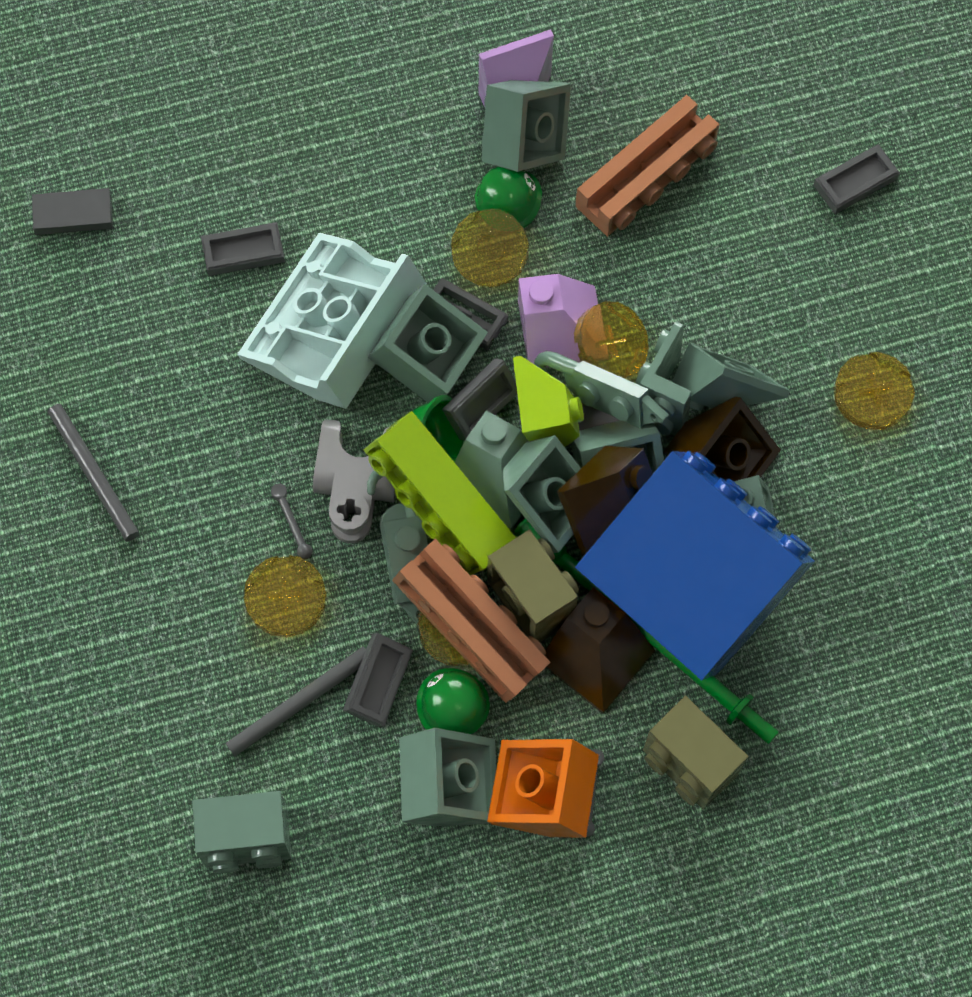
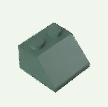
(525, 123)
(619, 435)
(533, 483)
(446, 777)

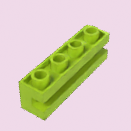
(438, 492)

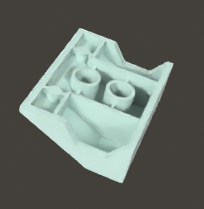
(330, 319)

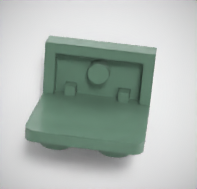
(655, 377)

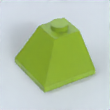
(546, 404)

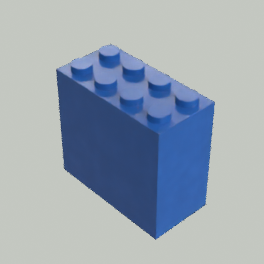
(695, 562)

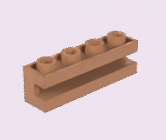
(647, 166)
(472, 620)

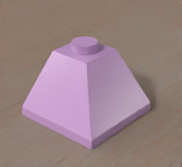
(520, 60)
(550, 313)

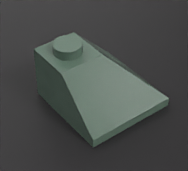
(719, 378)
(482, 461)

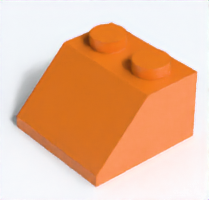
(544, 787)

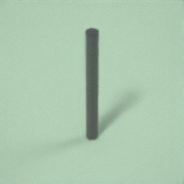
(93, 472)
(296, 703)

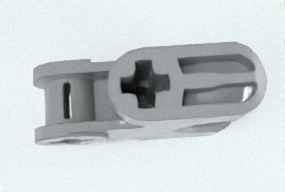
(346, 481)

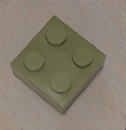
(532, 585)
(693, 753)

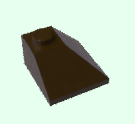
(729, 439)
(602, 491)
(598, 650)

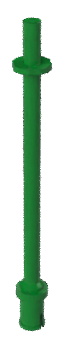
(738, 707)

